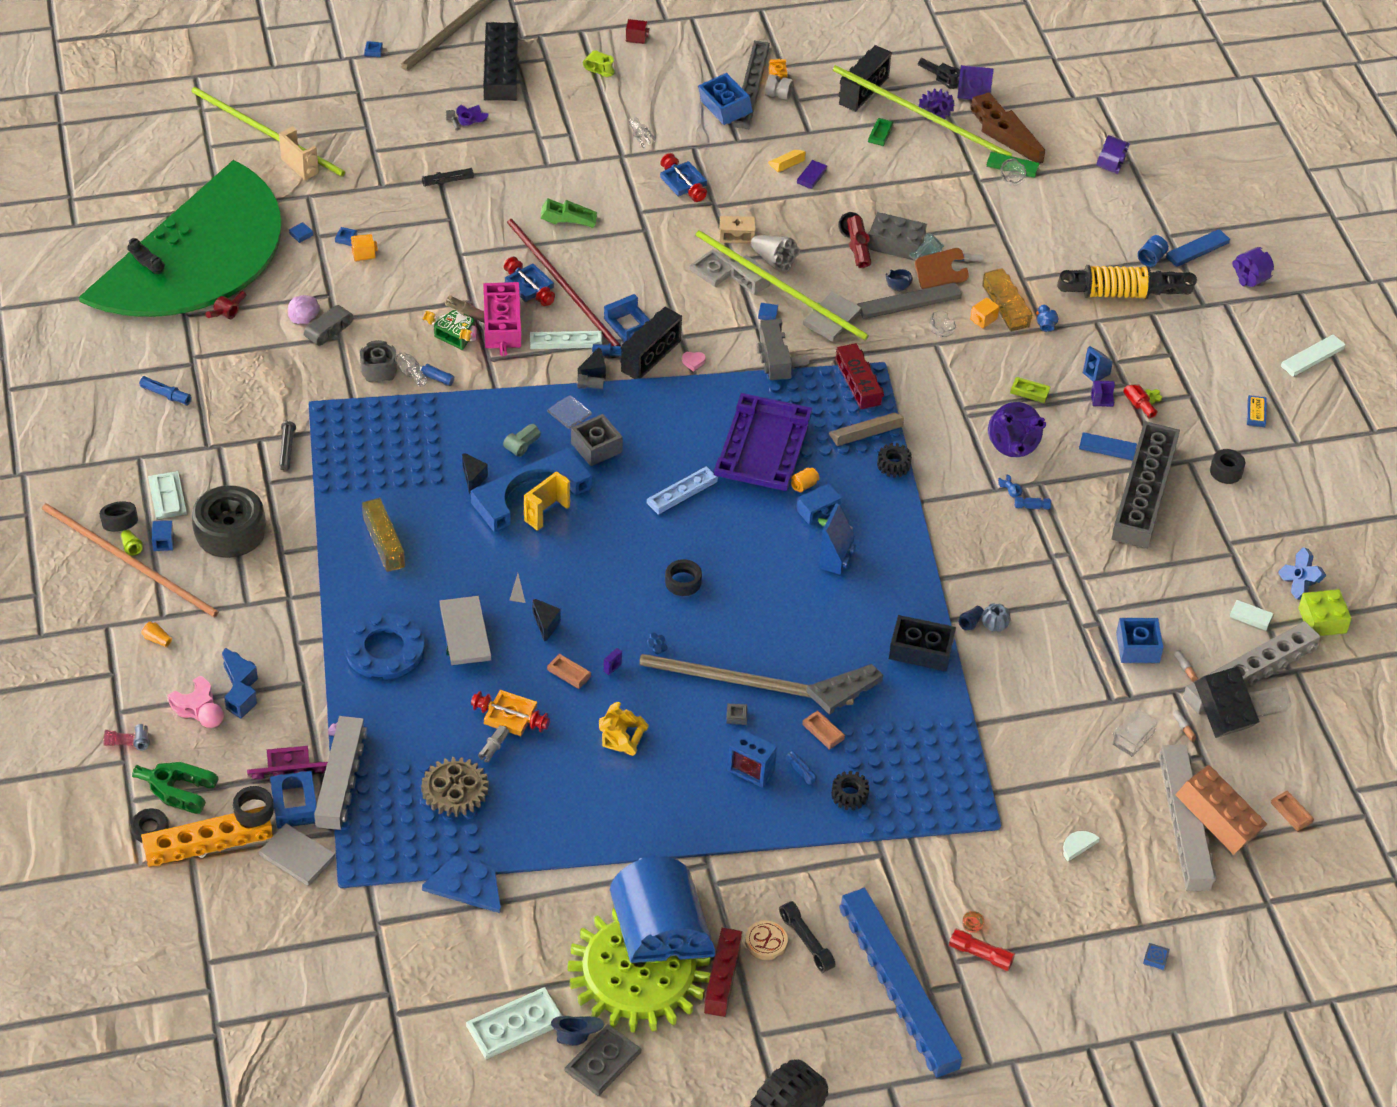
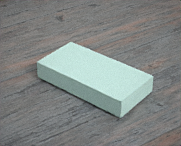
(1251, 615)

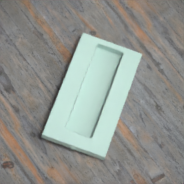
(167, 495)

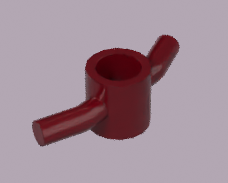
(226, 307)

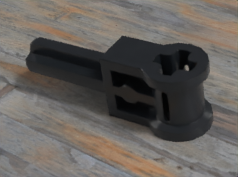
(944, 73)

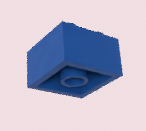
(1139, 640)

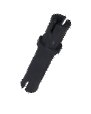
(446, 177)

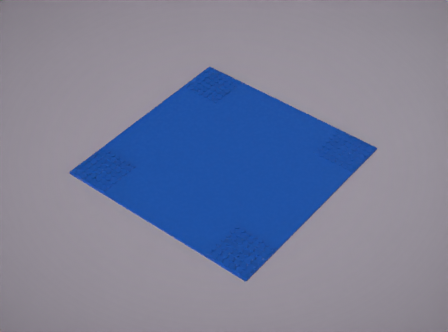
(603, 562)

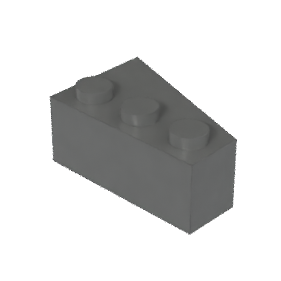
(773, 350)

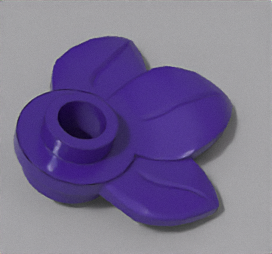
(471, 115)

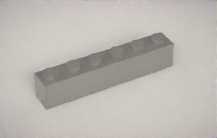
(340, 772)

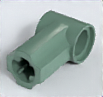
(519, 443)

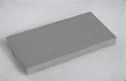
(465, 630)

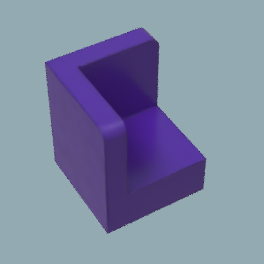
(1102, 393)

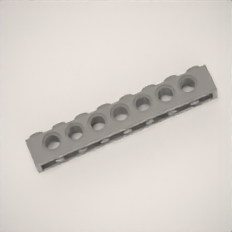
(1265, 659)

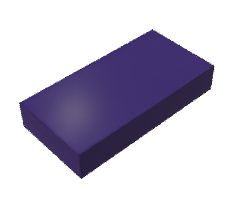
(812, 174)

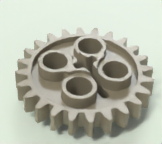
(454, 781)

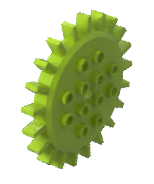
(652, 997)

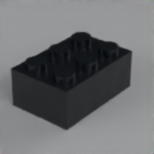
(922, 643)
(1226, 702)

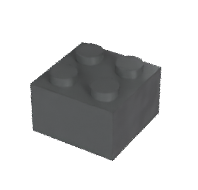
(596, 440)

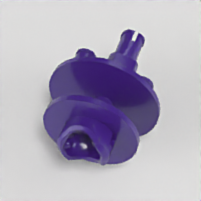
(1016, 429)

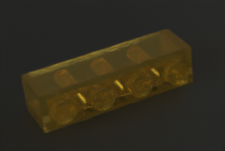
(1006, 296)
(383, 534)

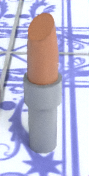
(1185, 665)
(1184, 725)

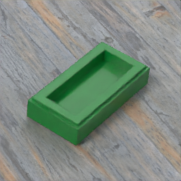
(880, 132)

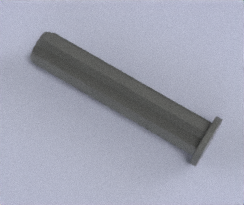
(286, 445)

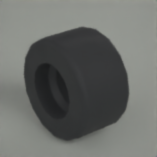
(1227, 466)

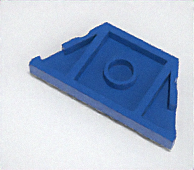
(466, 883)

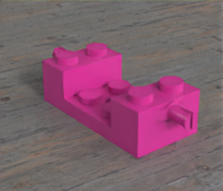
(502, 327)

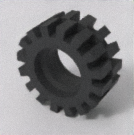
(894, 452)
(853, 781)

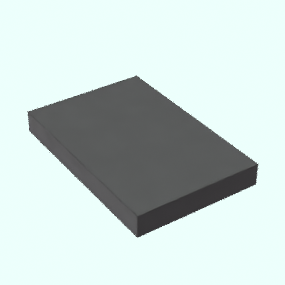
(603, 1060)

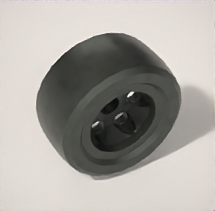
(231, 534)

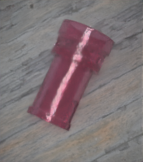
(113, 738)

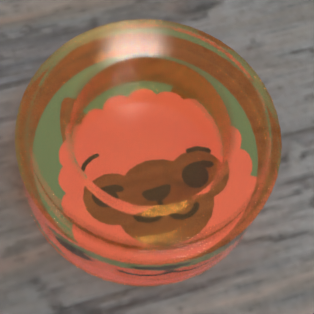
(973, 921)

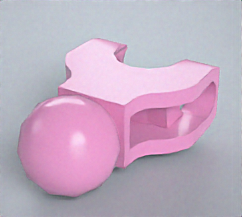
(198, 704)

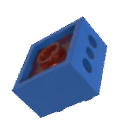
(752, 758)

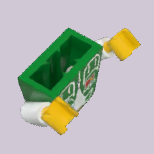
(453, 328)

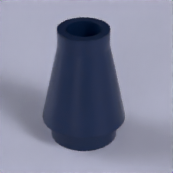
(970, 618)

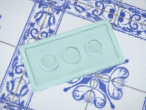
(513, 1023)

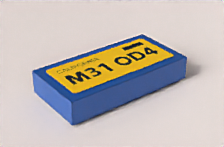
(1256, 411)

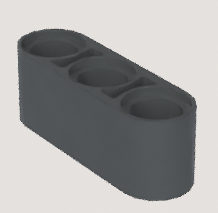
(328, 325)

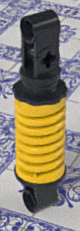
(1125, 282)

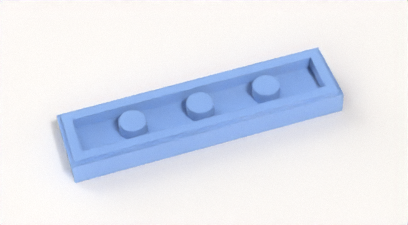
(682, 490)

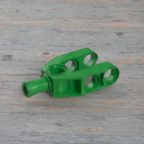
(166, 774)

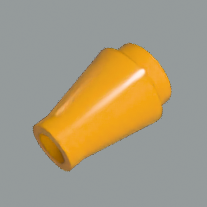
(156, 634)

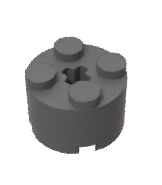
(378, 361)

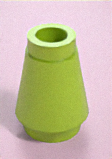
(131, 543)

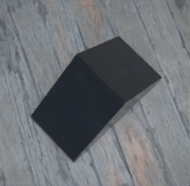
(594, 365)
(474, 471)
(546, 617)

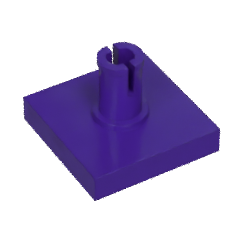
(974, 81)

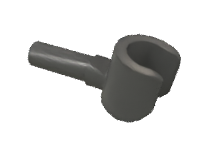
(450, 115)

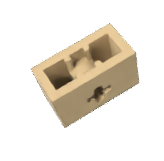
(736, 229)

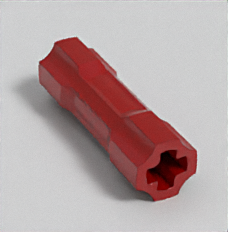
(996, 955)

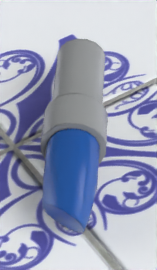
(971, 257)

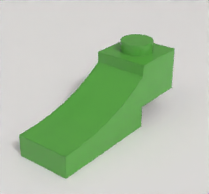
(567, 212)

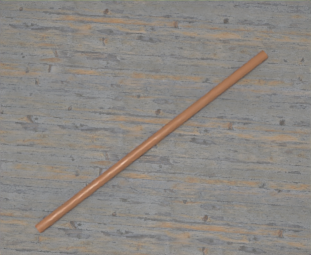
(130, 560)

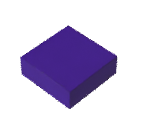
(612, 661)

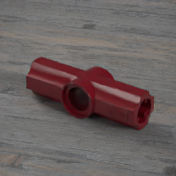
(859, 241)

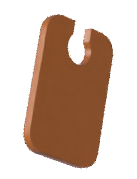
(937, 268)

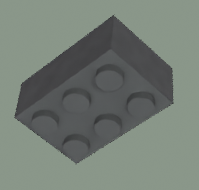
(896, 235)

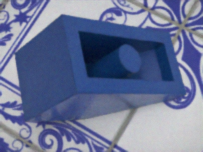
(1096, 365)

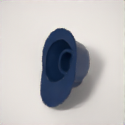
(575, 1029)

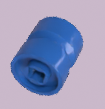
(1153, 250)

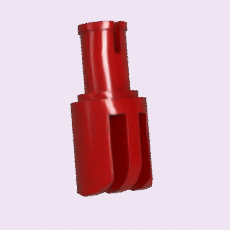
(1140, 399)

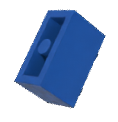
(818, 503)

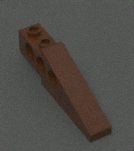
(1006, 127)

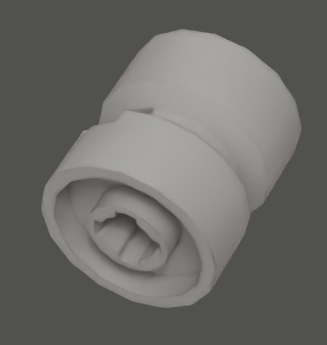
(779, 87)

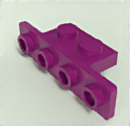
(287, 761)

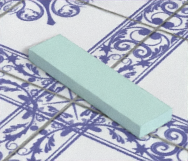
(565, 339)
(1313, 355)

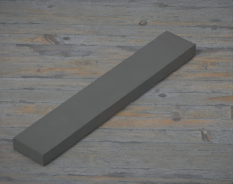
(909, 300)

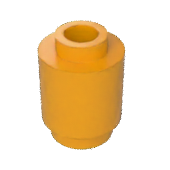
(804, 479)

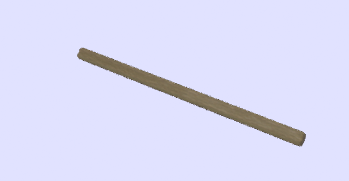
(444, 34)
(726, 675)

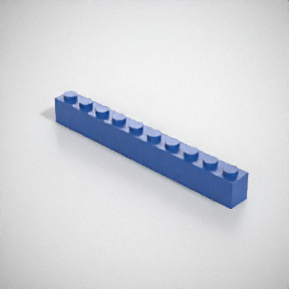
(901, 983)

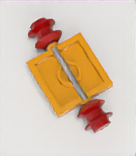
(510, 711)

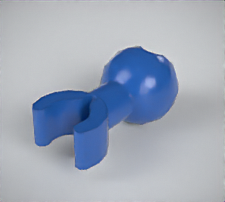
(1013, 489)

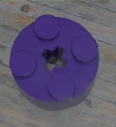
(1113, 154)
(1253, 267)

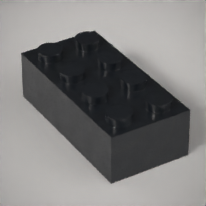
(872, 67)
(651, 343)

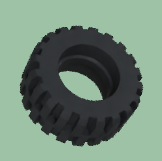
(792, 1086)

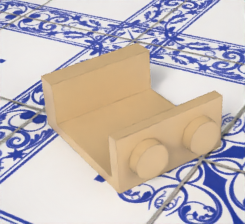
(302, 162)

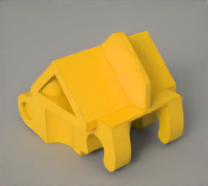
(614, 727)

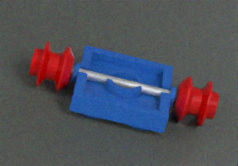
(683, 178)
(531, 281)

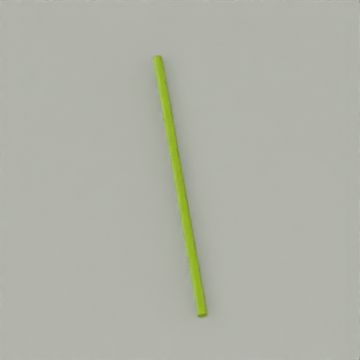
(921, 111)
(259, 126)
(782, 285)

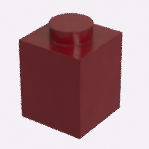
(637, 31)

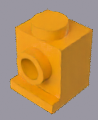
(778, 67)

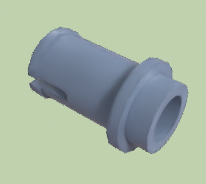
(141, 739)

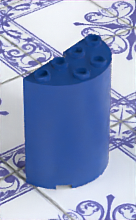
(660, 911)

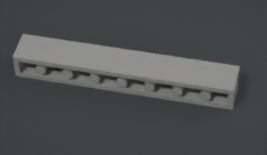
(1188, 829)

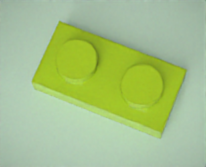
(1030, 389)

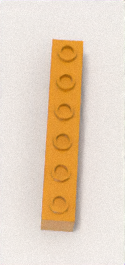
(201, 838)

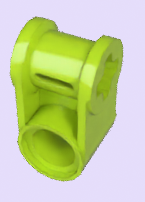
(598, 62)

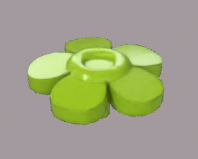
(1154, 395)

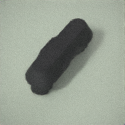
(145, 257)

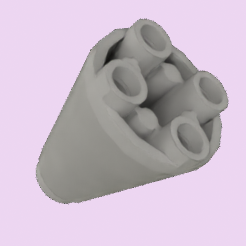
(776, 250)

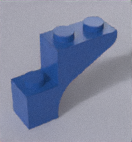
(242, 675)

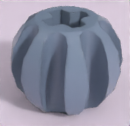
(996, 617)

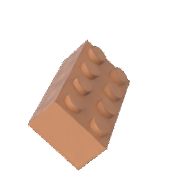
(1221, 809)

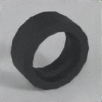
(118, 516)
(683, 566)
(253, 793)

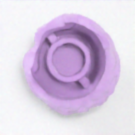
(303, 309)

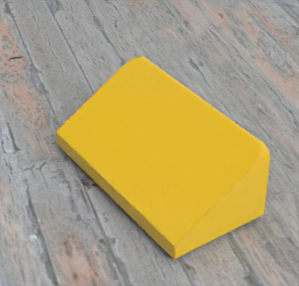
(788, 160)

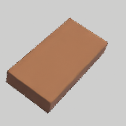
(568, 671)
(823, 730)
(1292, 810)

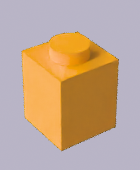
(363, 247)
(984, 313)

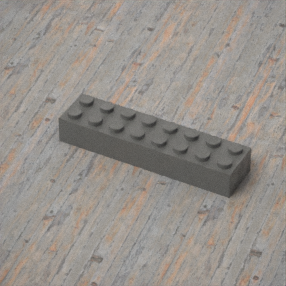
(1145, 485)

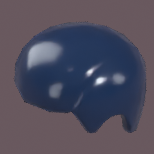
(899, 279)

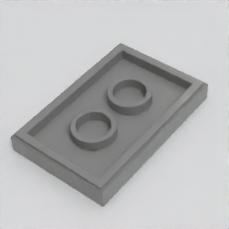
(827, 327)
(297, 854)

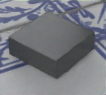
(736, 714)

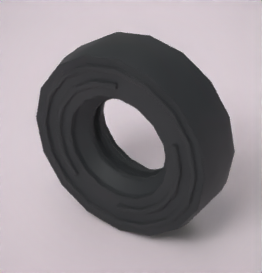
(148, 815)

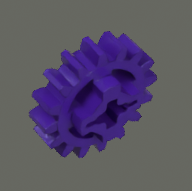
(937, 103)

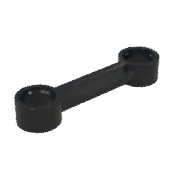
(822, 956)

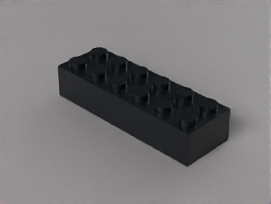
(500, 61)

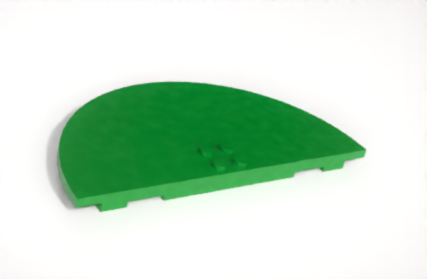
(208, 250)

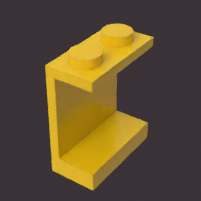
(543, 495)

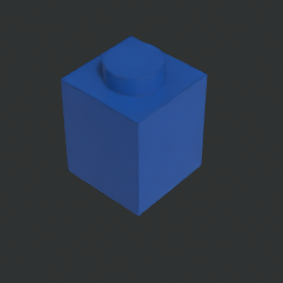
(162, 535)

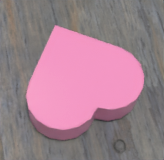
(693, 360)

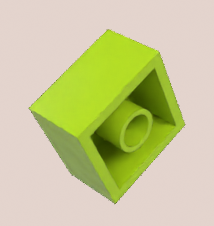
(1325, 612)

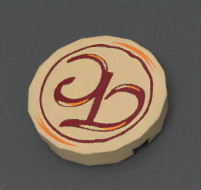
(766, 940)

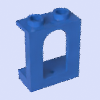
(621, 308)
(296, 815)

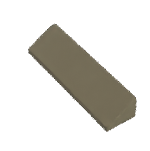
(867, 428)

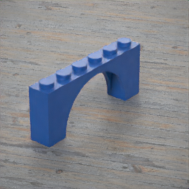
(492, 497)

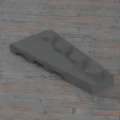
(839, 689)

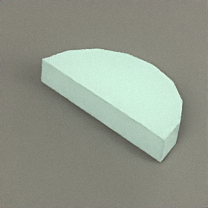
(1078, 843)

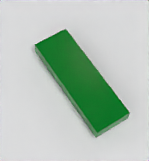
(996, 160)

